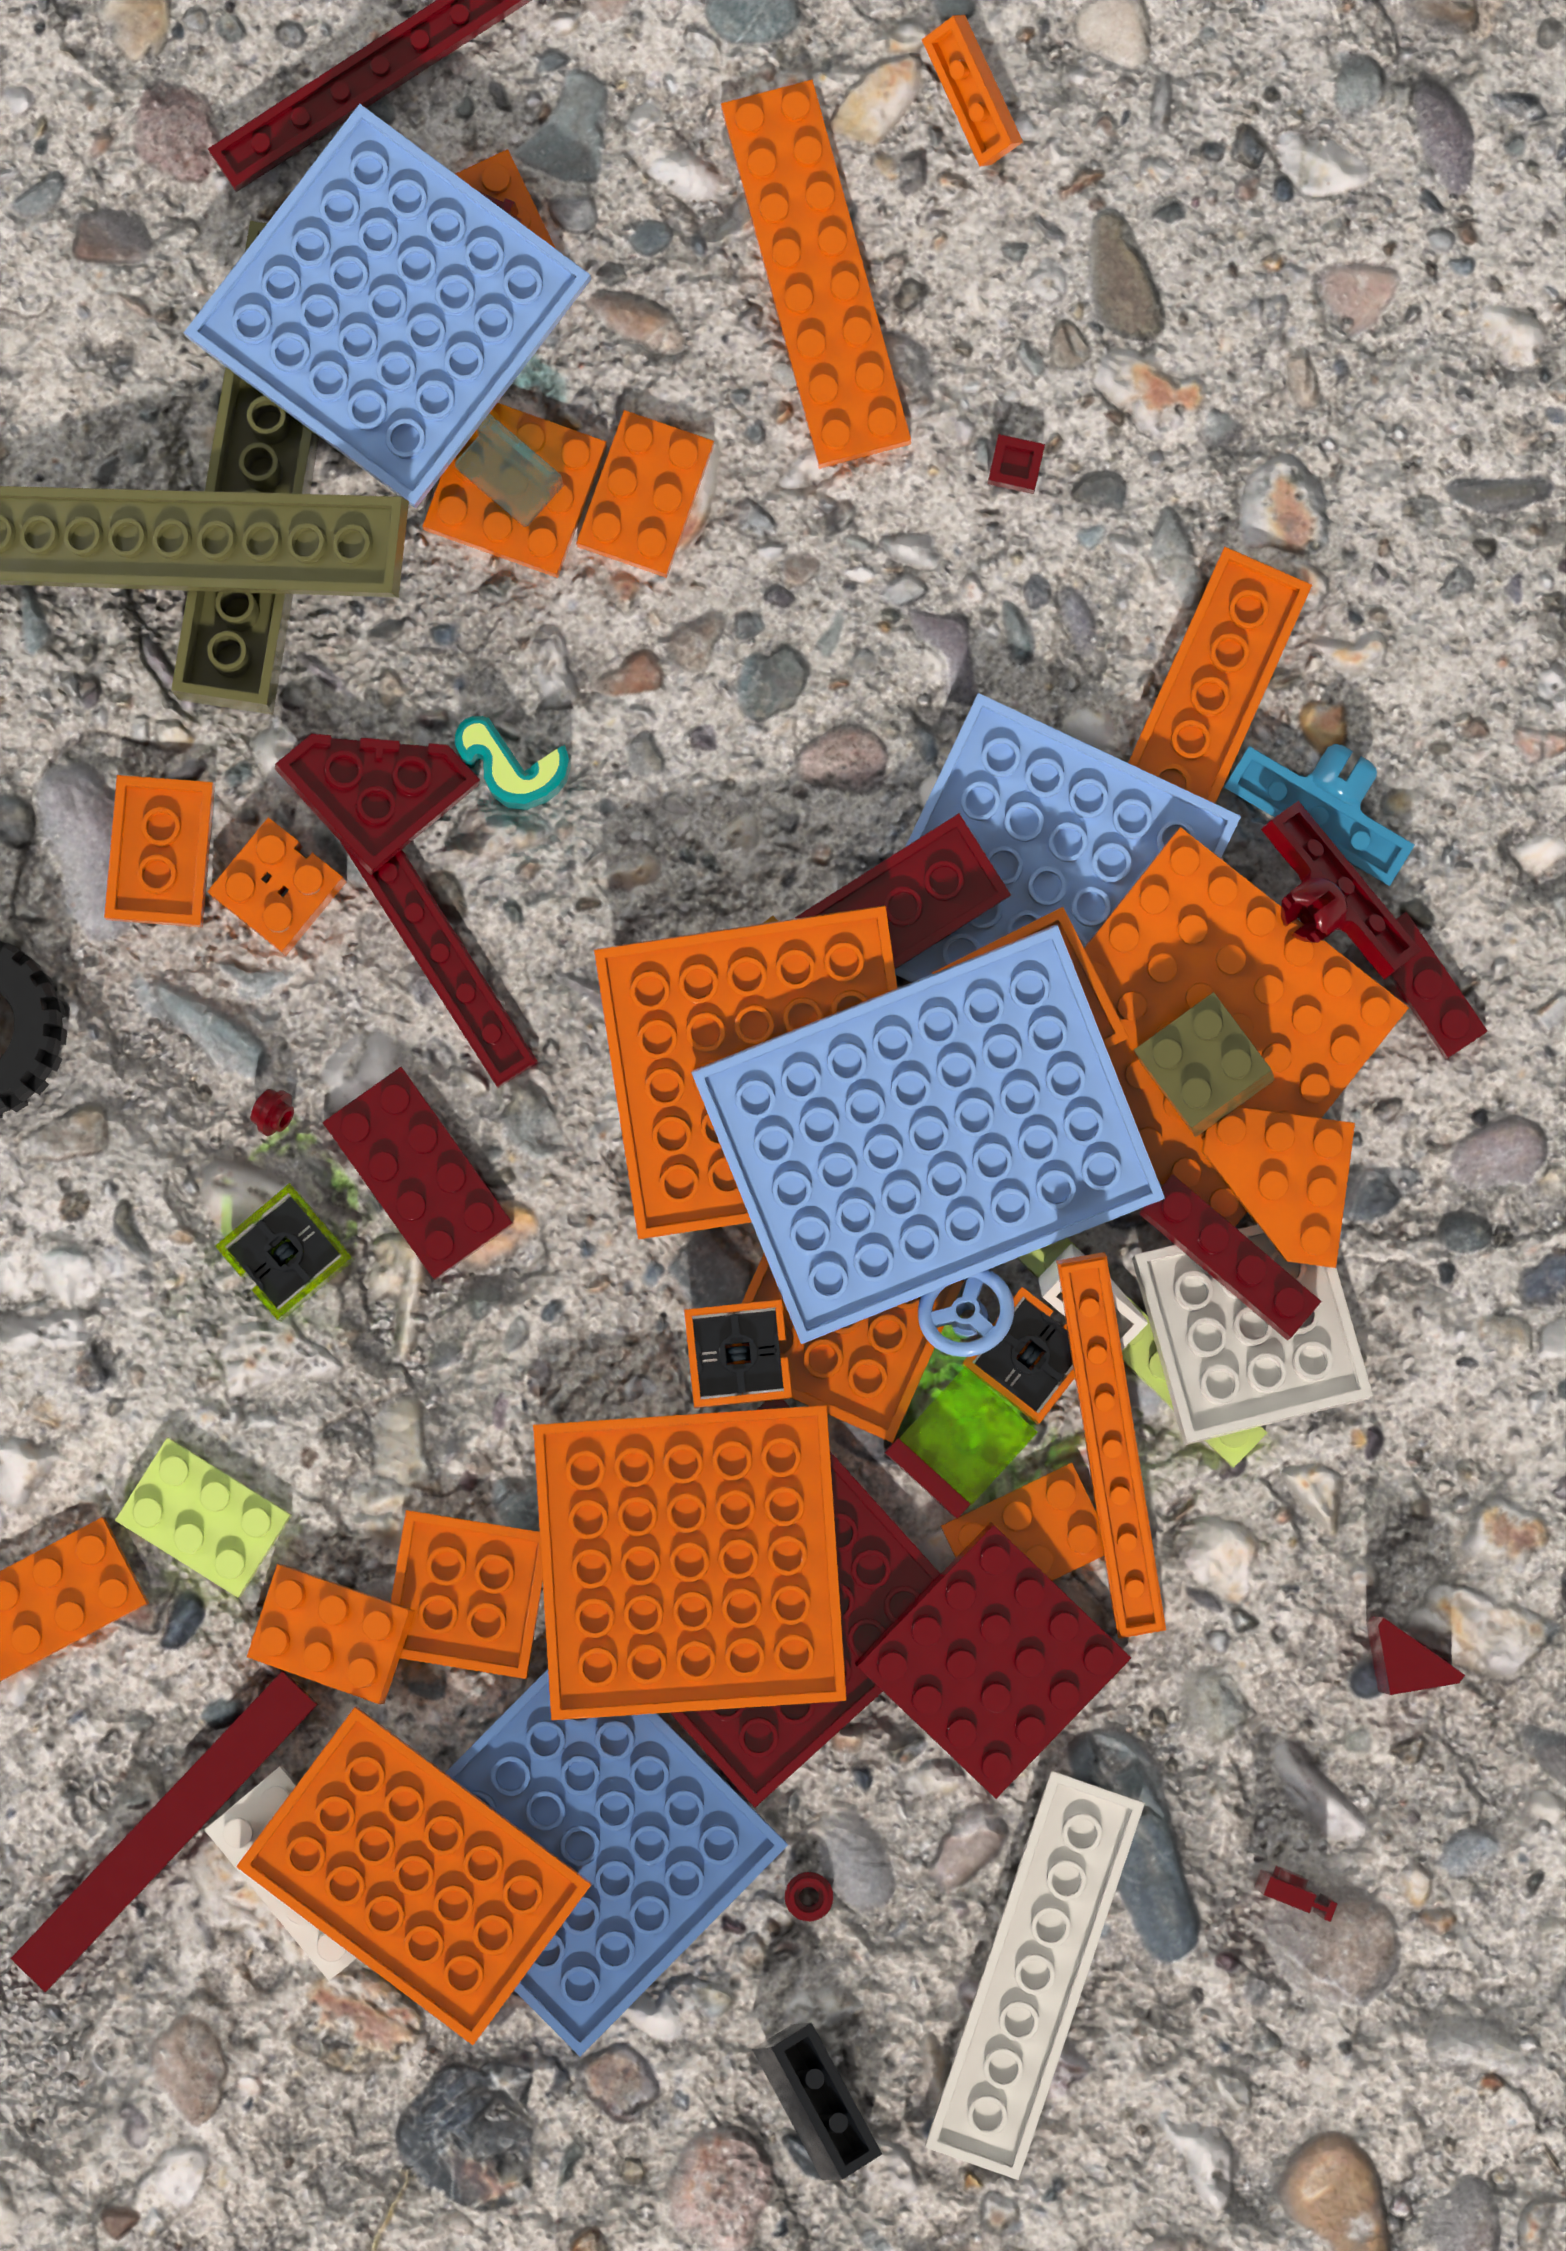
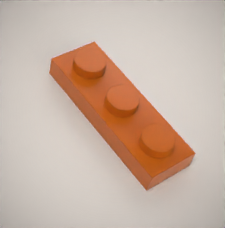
(972, 90)

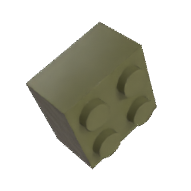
(1204, 1064)

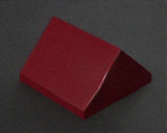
(1404, 1663)

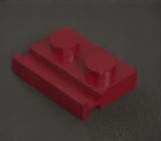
(1291, 1890)

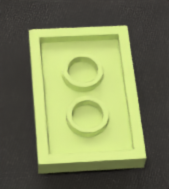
(203, 1517)

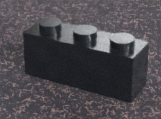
(817, 2101)

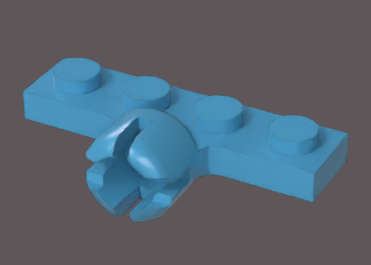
(1330, 802)

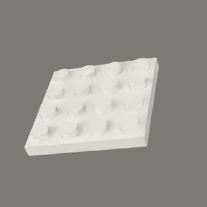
(1231, 1366)

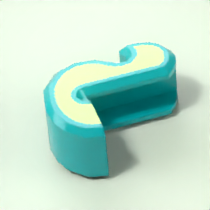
(507, 781)

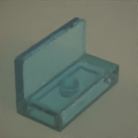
(509, 472)

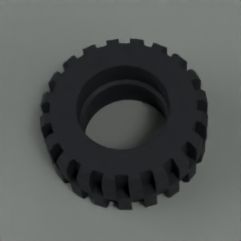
(36, 1028)

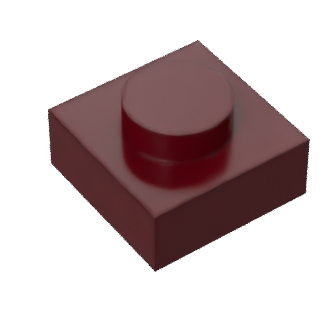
(1016, 464)

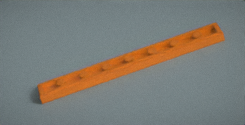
(1111, 1444)

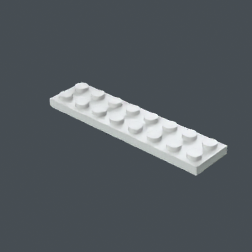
(1034, 1975)

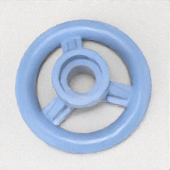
(971, 1328)

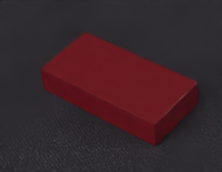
(927, 1478)

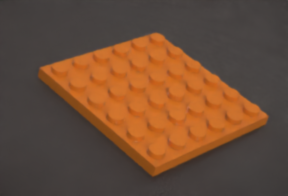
(1206, 930)
(701, 1000)
(689, 1562)

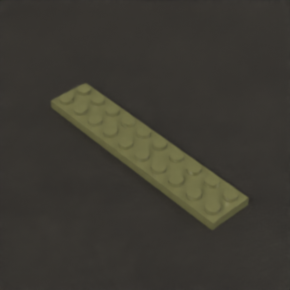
(202, 541)

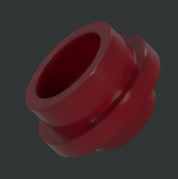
(272, 1111)
(808, 1912)

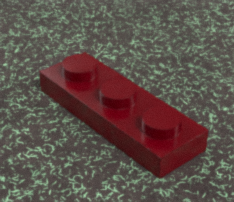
(1436, 997)

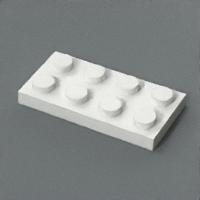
(235, 1834)

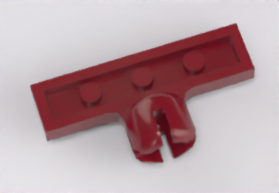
(1334, 894)

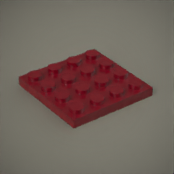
(993, 1660)

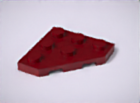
(376, 790)

